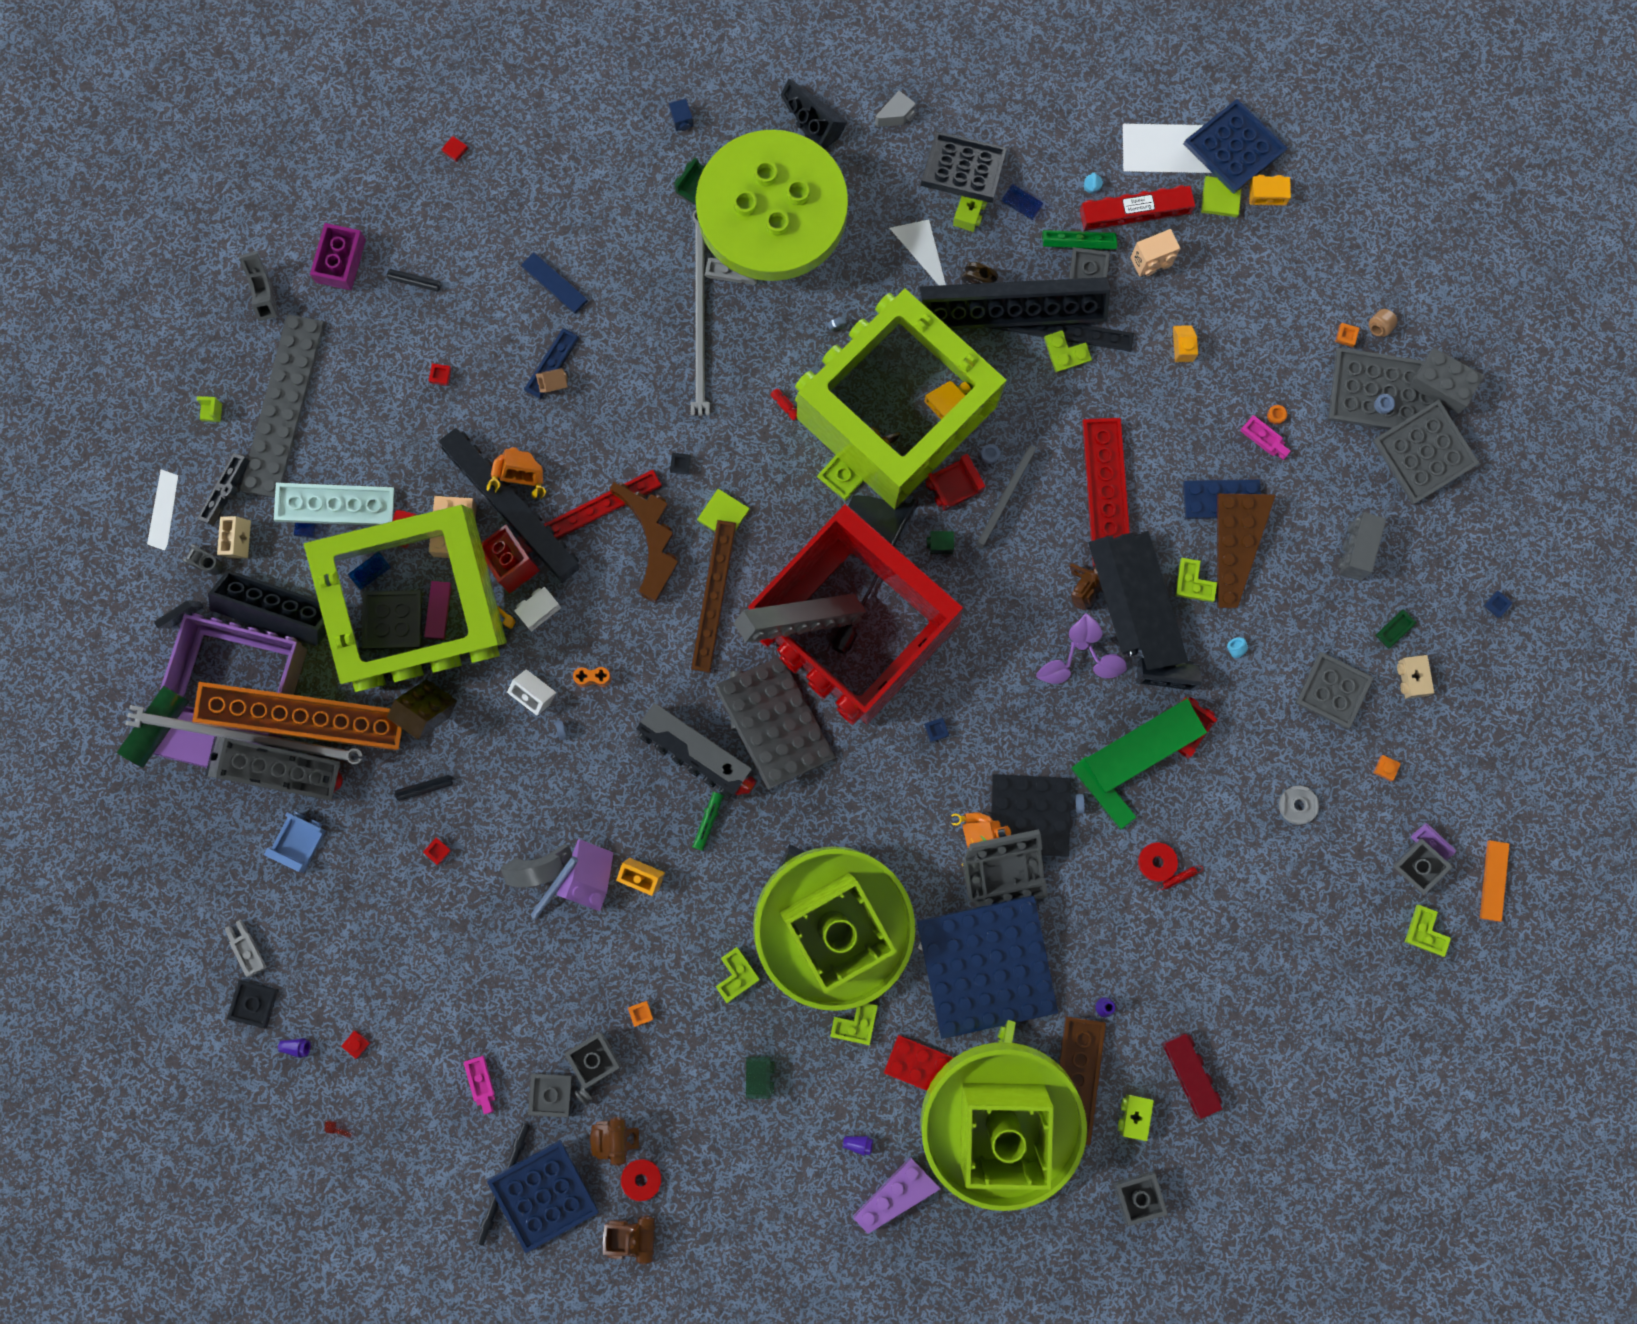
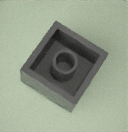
(1422, 866)
(593, 1060)
(1139, 1198)

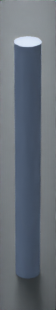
(554, 887)

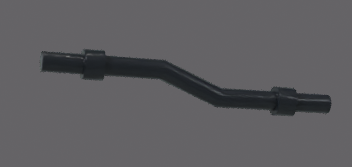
(488, 1223)

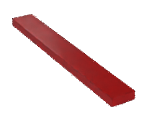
(598, 507)

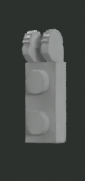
(719, 271)
(245, 950)

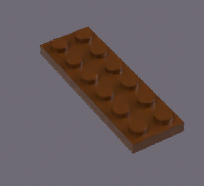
(1082, 1061)

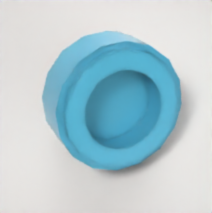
(1093, 183)
(1237, 647)

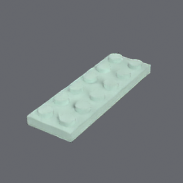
(333, 504)

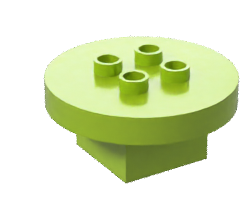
(771, 205)
(834, 928)
(1003, 1126)

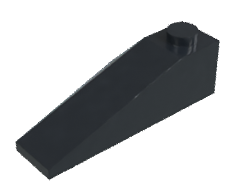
(814, 117)

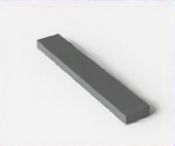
(1005, 497)

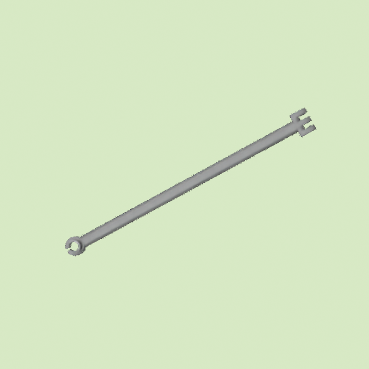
(700, 322)
(142, 717)

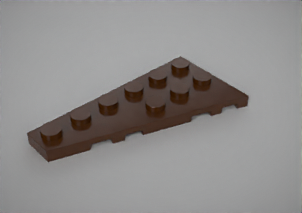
(1239, 533)

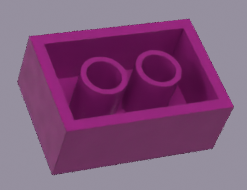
(338, 256)

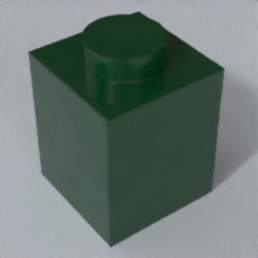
(940, 542)

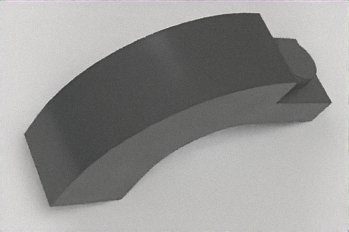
(260, 284)
(538, 871)

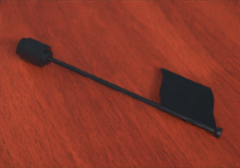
(889, 525)

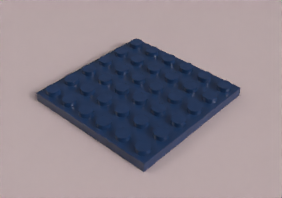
(987, 966)

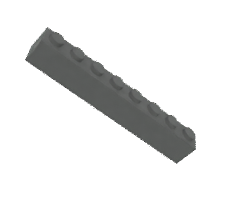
(799, 617)

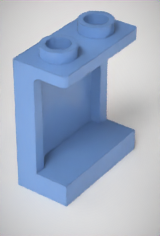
(296, 842)

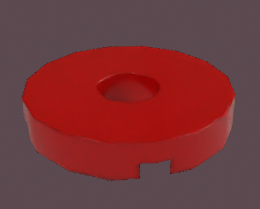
(1168, 857)
(629, 1184)

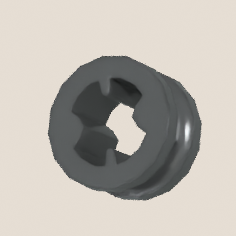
(584, 1095)

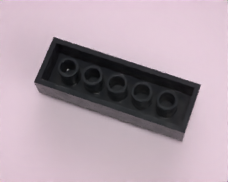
(268, 607)

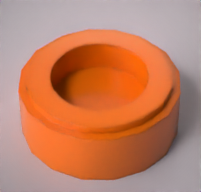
(1277, 414)

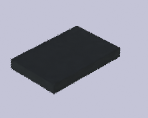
(176, 615)

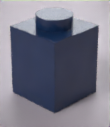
(681, 115)

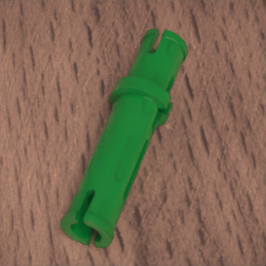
(716, 799)

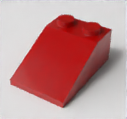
(508, 559)

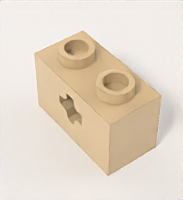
(234, 537)
(1418, 667)

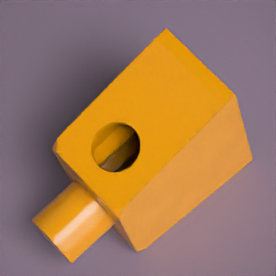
(946, 397)

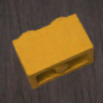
(1269, 190)
(640, 876)

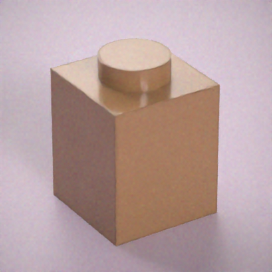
(552, 380)

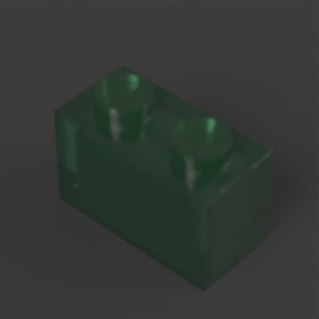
(759, 1077)

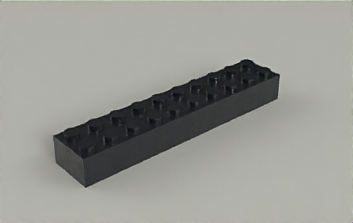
(1024, 301)

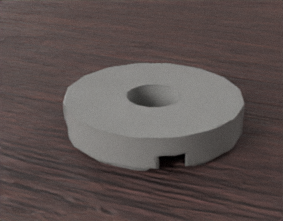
(1288, 810)

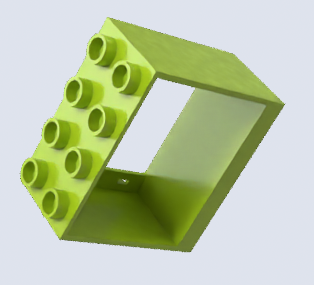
(856, 443)
(472, 581)

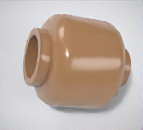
(1383, 322)

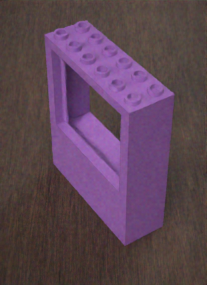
(196, 747)

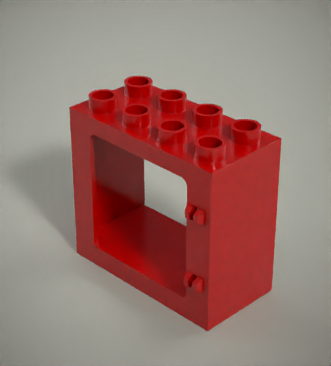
(814, 564)

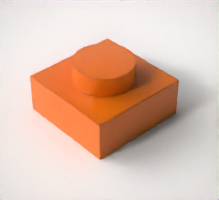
(1347, 335)
(1387, 768)
(640, 1013)

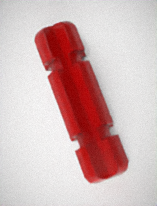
(784, 403)

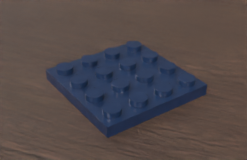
(1235, 146)
(542, 1196)

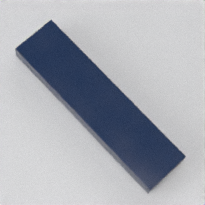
(554, 283)
(553, 359)

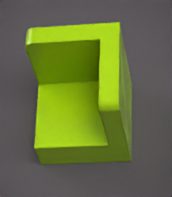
(210, 409)

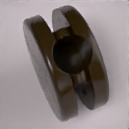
(978, 273)

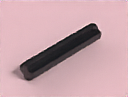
(414, 280)
(423, 787)

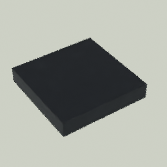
(252, 1004)

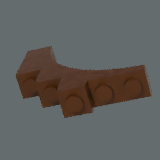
(649, 513)

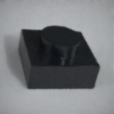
(680, 463)

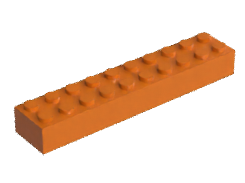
(295, 716)

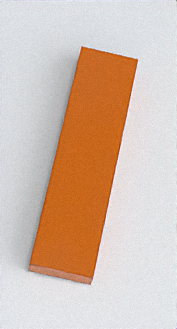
(1494, 881)

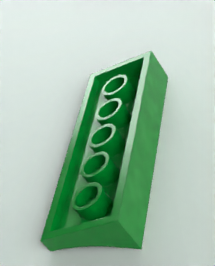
(1146, 745)

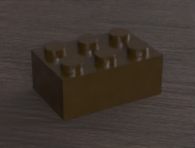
(422, 709)

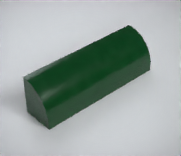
(145, 740)

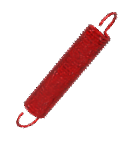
(1179, 877)

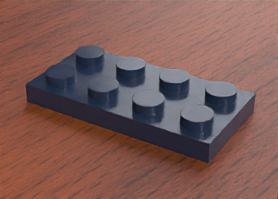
(1201, 495)

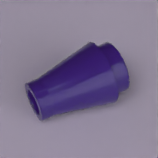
(1100, 1007)
(295, 1047)
(858, 1144)

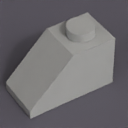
(896, 111)

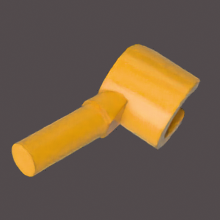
(509, 621)

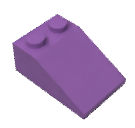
(590, 876)

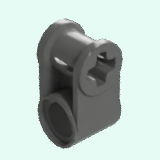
(201, 559)

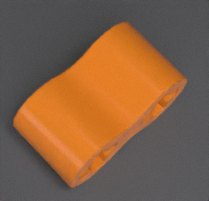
(592, 677)

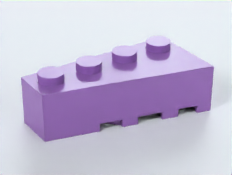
(900, 1192)

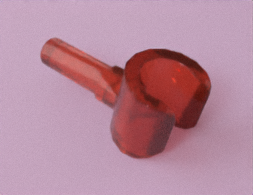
(330, 1127)

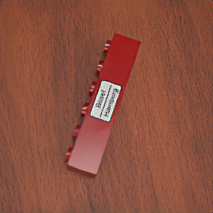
(1137, 207)

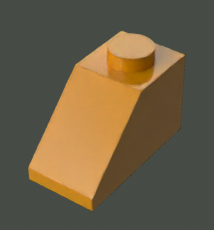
(1185, 344)

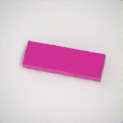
(438, 610)

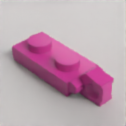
(1265, 437)
(480, 1083)

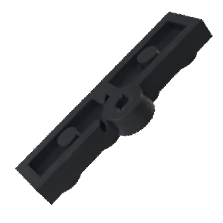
(224, 489)

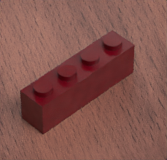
(1192, 1075)

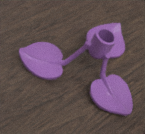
(1083, 634)

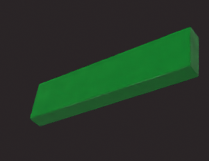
(1079, 239)
(1109, 801)

